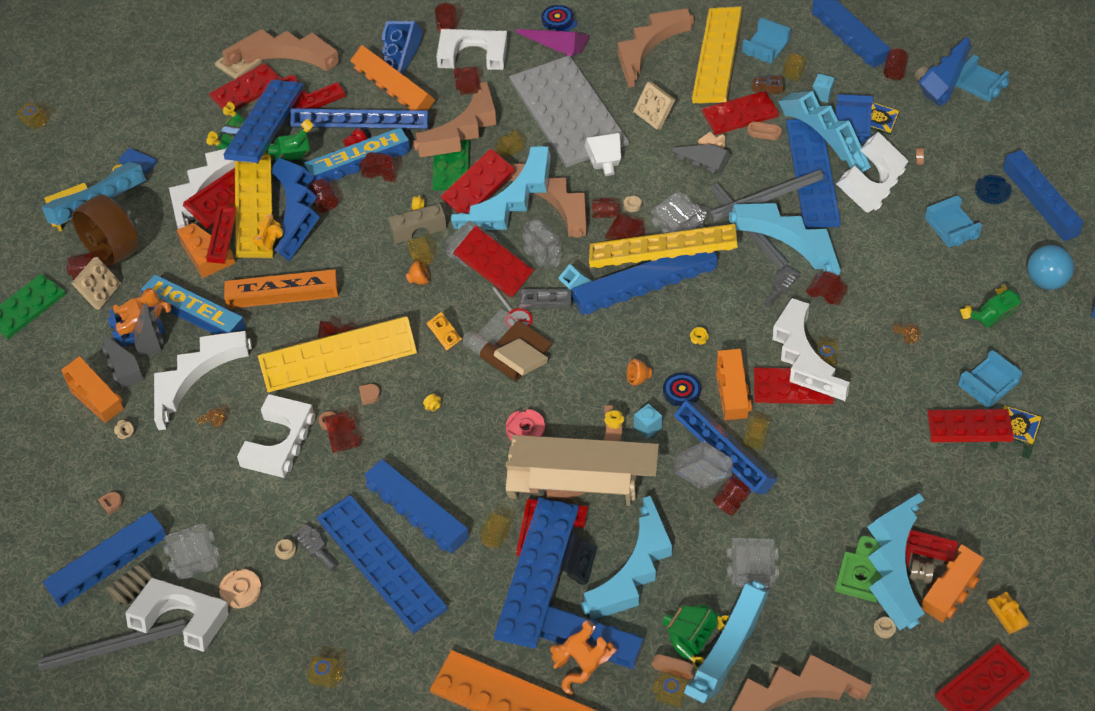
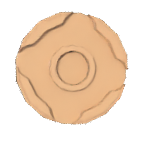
(240, 588)

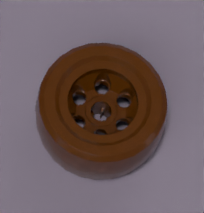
(105, 229)

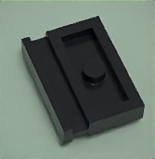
(578, 559)

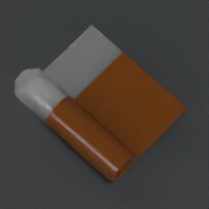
(499, 332)

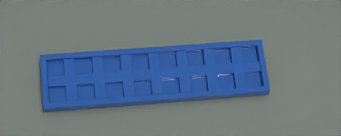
(263, 121)
(808, 155)
(382, 564)
(536, 573)

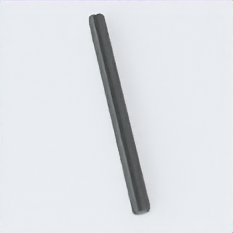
(769, 193)
(759, 238)
(111, 645)

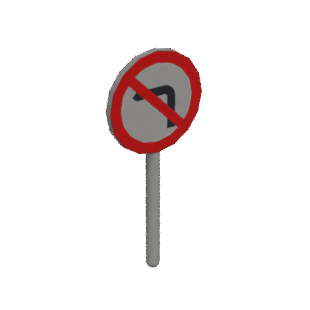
(519, 313)

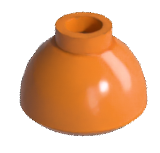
(418, 274)
(638, 372)

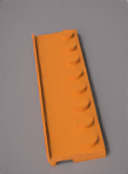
(490, 689)

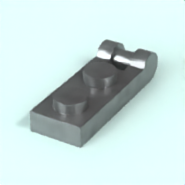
(545, 298)

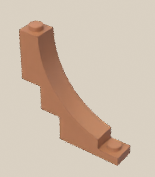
(660, 27)
(263, 46)
(464, 127)
(569, 205)
(816, 680)

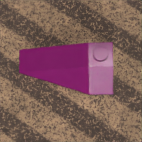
(565, 42)

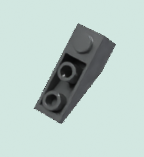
(706, 155)
(146, 333)
(123, 362)

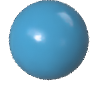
(1050, 267)

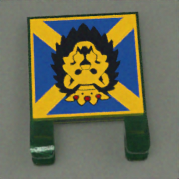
(883, 118)
(1025, 429)

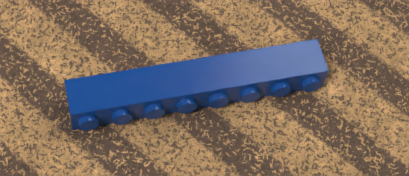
(362, 119)
(640, 280)

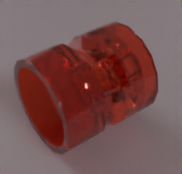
(445, 16)
(895, 64)
(326, 198)
(733, 493)

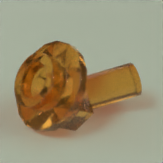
(910, 333)
(215, 417)

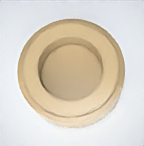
(632, 203)

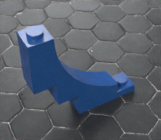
(298, 216)

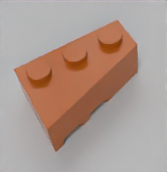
(196, 245)
(732, 384)
(92, 390)
(953, 585)

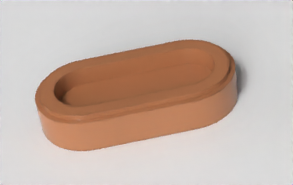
(764, 130)
(673, 666)

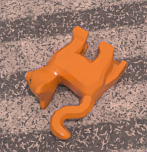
(131, 309)
(584, 653)

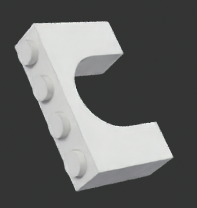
(453, 41)
(890, 166)
(279, 458)
(162, 596)

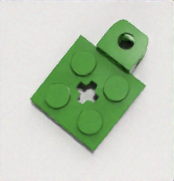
(854, 565)

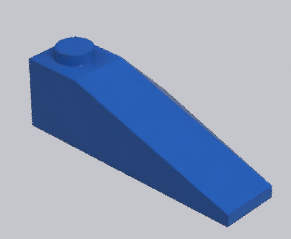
(400, 43)
(941, 80)

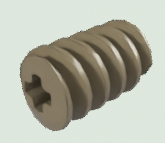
(130, 584)

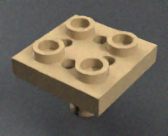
(658, 108)
(85, 283)

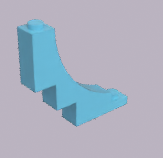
(822, 118)
(495, 212)
(811, 243)
(894, 588)
(621, 590)
(740, 626)

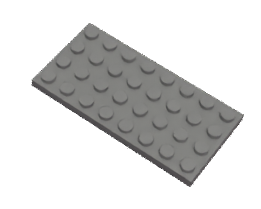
(565, 108)

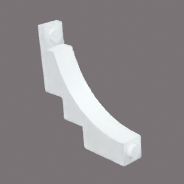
(199, 179)
(807, 366)
(173, 385)

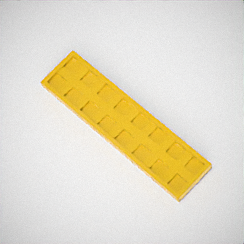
(717, 55)
(252, 204)
(663, 245)
(337, 353)

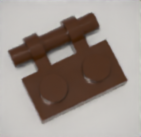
(771, 84)

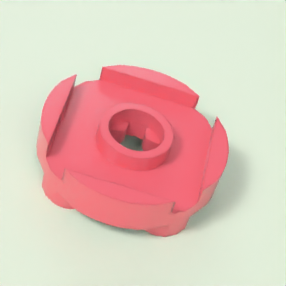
(530, 418)

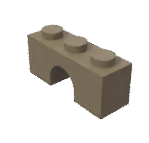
(405, 224)

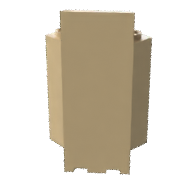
(578, 465)

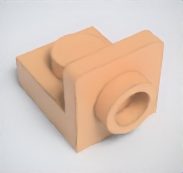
(712, 139)

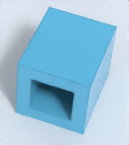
(823, 87)
(573, 277)
(647, 421)

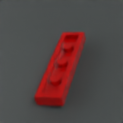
(221, 235)

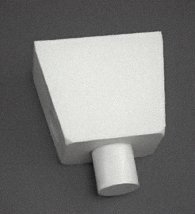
(604, 152)

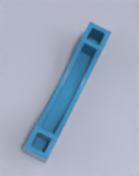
(118, 181)

